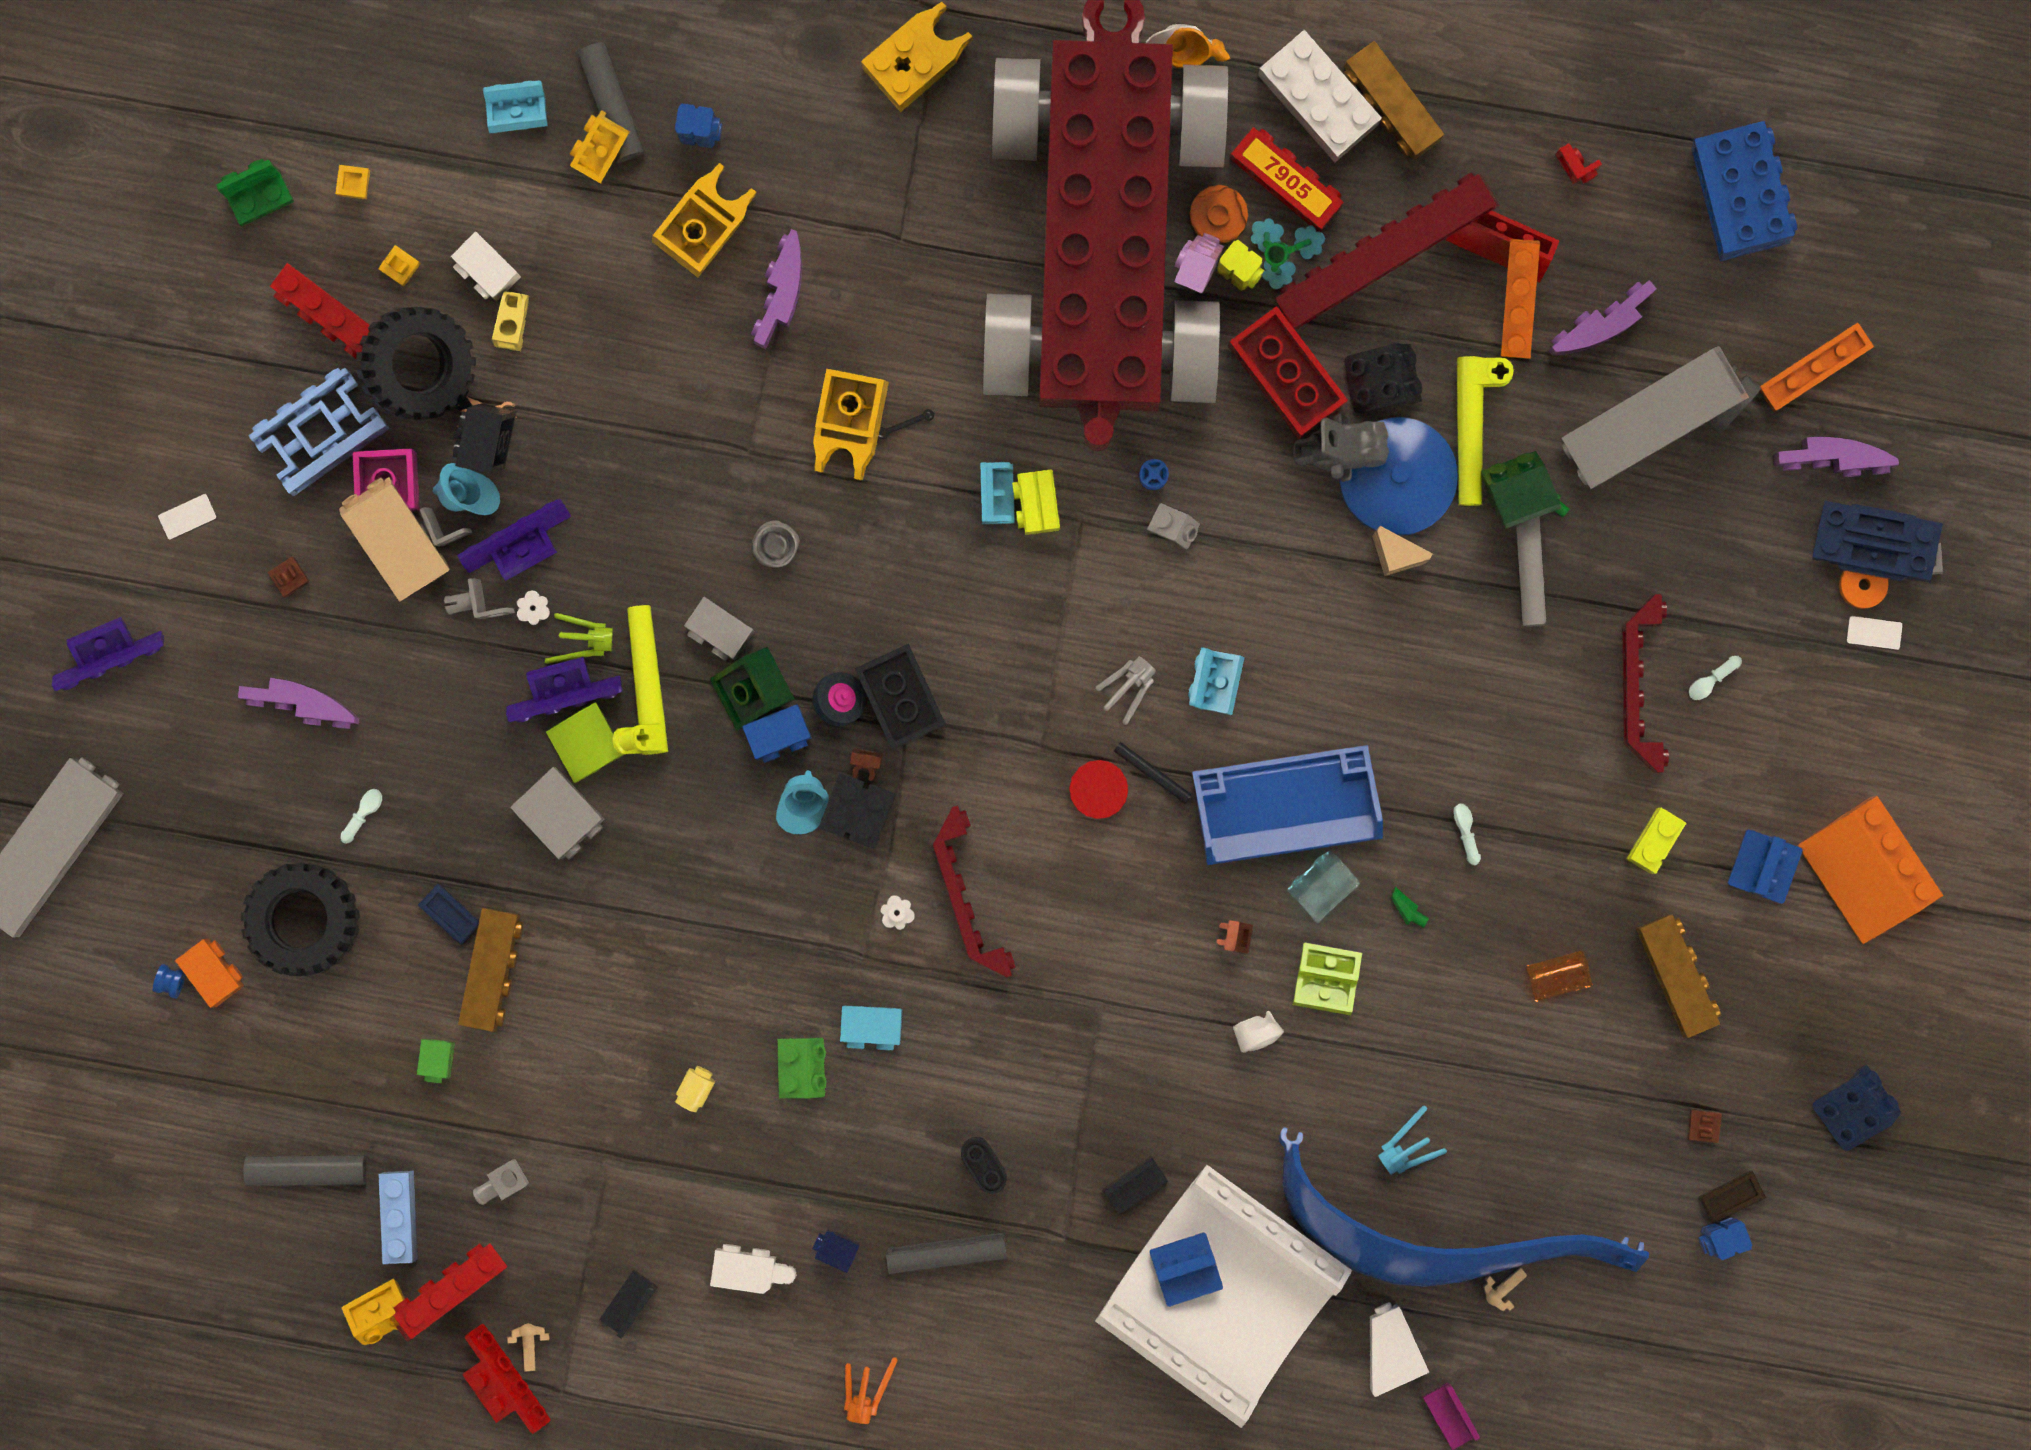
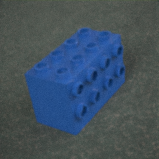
(1744, 190)

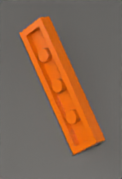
(1520, 298)
(1816, 367)

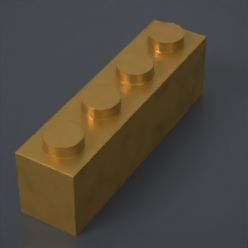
(1393, 101)
(489, 970)
(1678, 976)

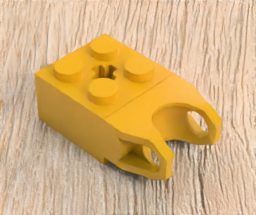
(923, 52)
(710, 215)
(849, 430)

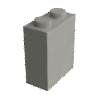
(558, 814)

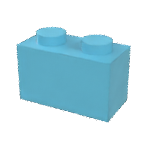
(871, 1025)

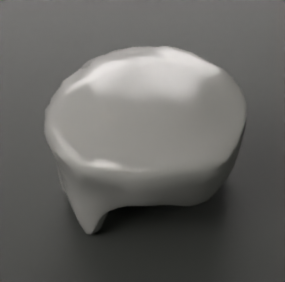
(775, 544)

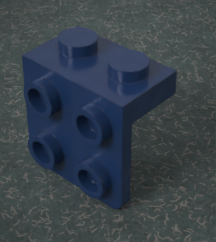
(1857, 1109)

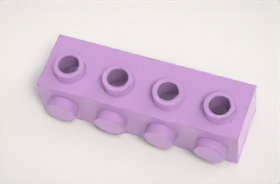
(1198, 262)

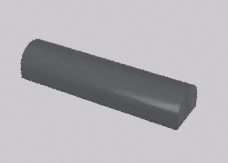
(609, 96)
(305, 1170)
(946, 1253)

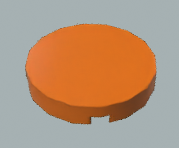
(1219, 213)

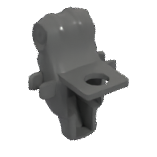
(1343, 446)

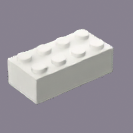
(1319, 96)

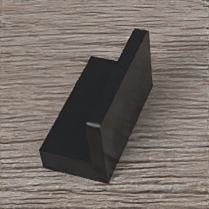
(1135, 1185)
(628, 1303)

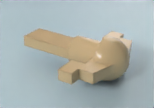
(1495, 1295)
(527, 1332)

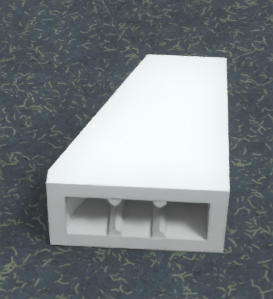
(1393, 1351)

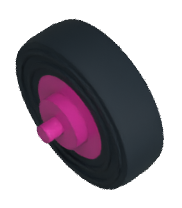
(839, 699)

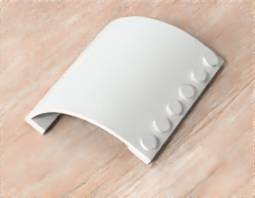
(1237, 1337)

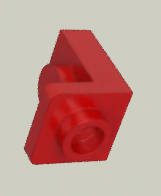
(1572, 163)

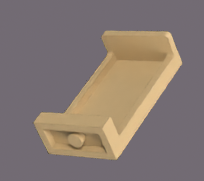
(393, 538)

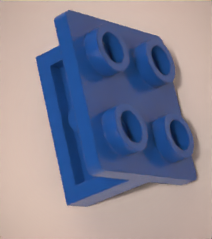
(1765, 866)
(1186, 1269)

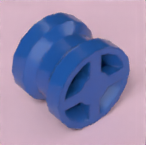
(1156, 471)
(169, 981)

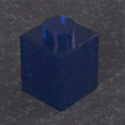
(835, 1250)

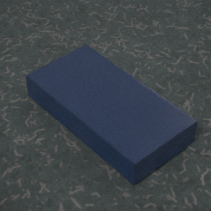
(449, 914)

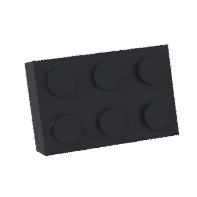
(484, 438)
(900, 697)

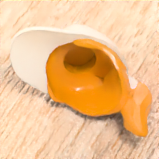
(1189, 45)

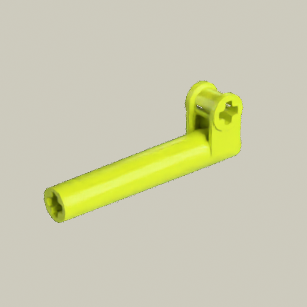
(1472, 377)
(650, 733)

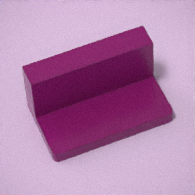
(1450, 1416)

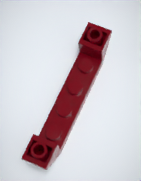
(1650, 753)
(954, 827)

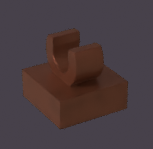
(288, 577)
(865, 759)
(1237, 937)
(1704, 1126)

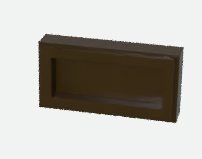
(1732, 1197)

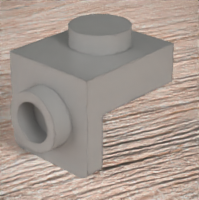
(1174, 526)

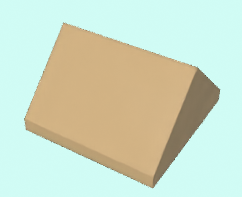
(1397, 553)

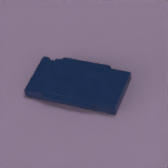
(1877, 542)

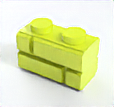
(1240, 266)
(1038, 502)
(1656, 840)

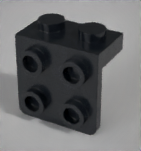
(1383, 377)

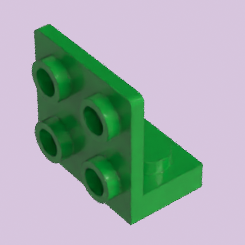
(255, 191)

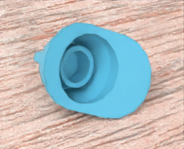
(466, 490)
(802, 804)

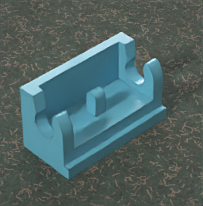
(997, 493)

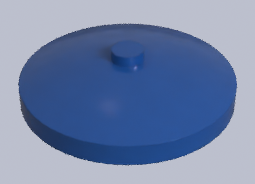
(1410, 487)

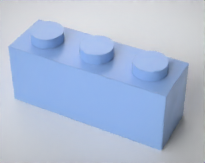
(398, 1217)

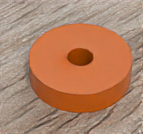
(1860, 598)

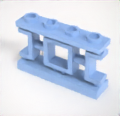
(333, 452)

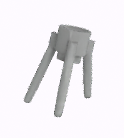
(1138, 673)

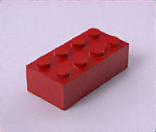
(1287, 372)

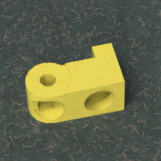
(510, 321)

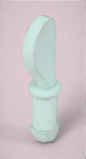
(1703, 686)
(369, 803)
(1464, 821)

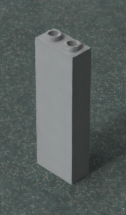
(1654, 417)
(52, 840)

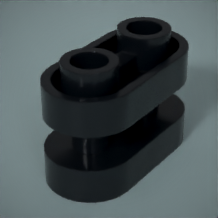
(984, 1165)

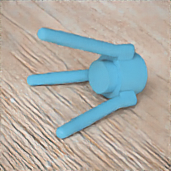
(1396, 1158)

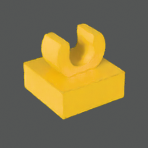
(352, 182)
(399, 266)

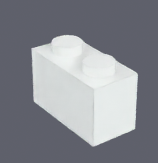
(485, 267)

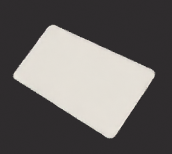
(187, 516)
(1874, 632)

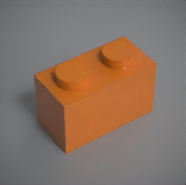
(210, 972)

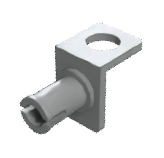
(433, 530)
(473, 601)
(501, 1183)

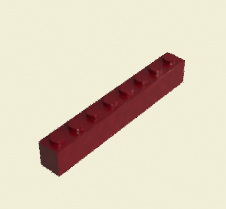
(1387, 251)

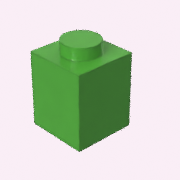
(435, 1060)

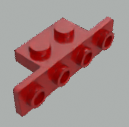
(500, 1384)

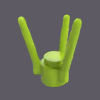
(599, 639)

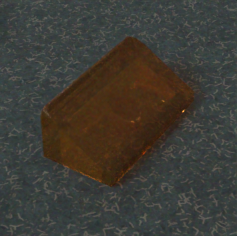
(1559, 975)

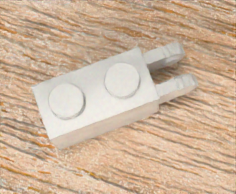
(747, 1270)

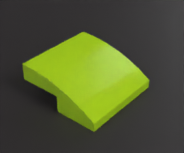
(584, 742)
(1327, 979)

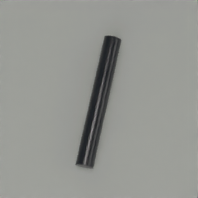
(1152, 772)

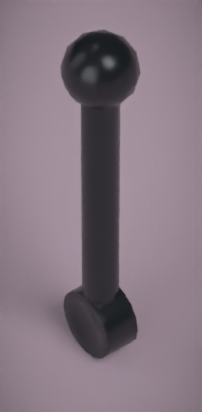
(927, 415)

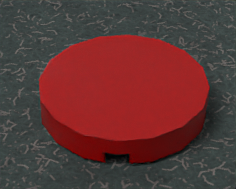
(1098, 789)

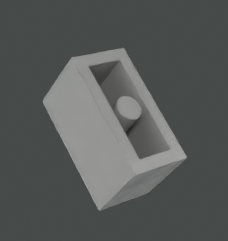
(719, 629)

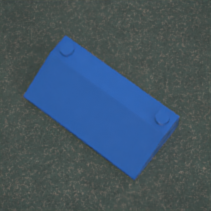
(1288, 805)

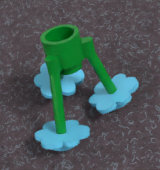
(1277, 253)

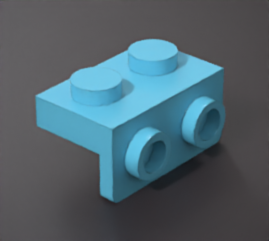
(515, 106)
(1215, 681)

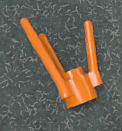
(860, 1407)

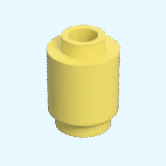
(695, 1088)

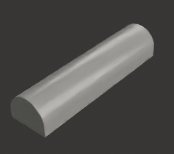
(1531, 573)

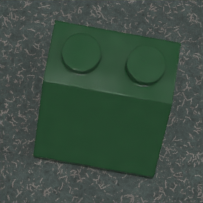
(1520, 489)
(752, 688)

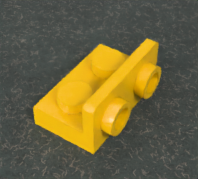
(599, 147)
(371, 1313)

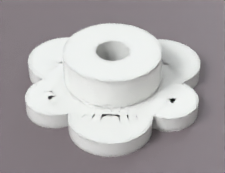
(532, 599)
(890, 919)

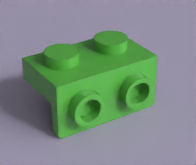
(801, 1067)

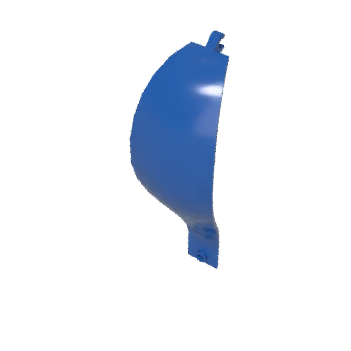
(1422, 1265)

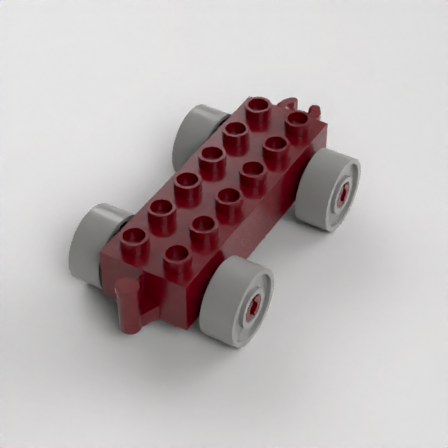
(1106, 225)

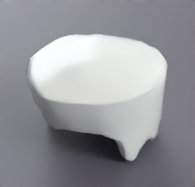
(1257, 1032)

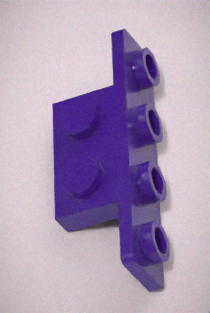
(519, 544)
(103, 649)
(561, 687)

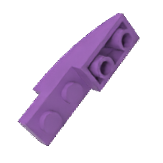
(786, 279)
(1596, 330)
(1846, 454)
(309, 703)

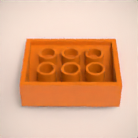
(1870, 870)

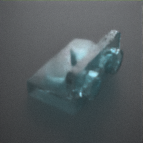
(1323, 886)

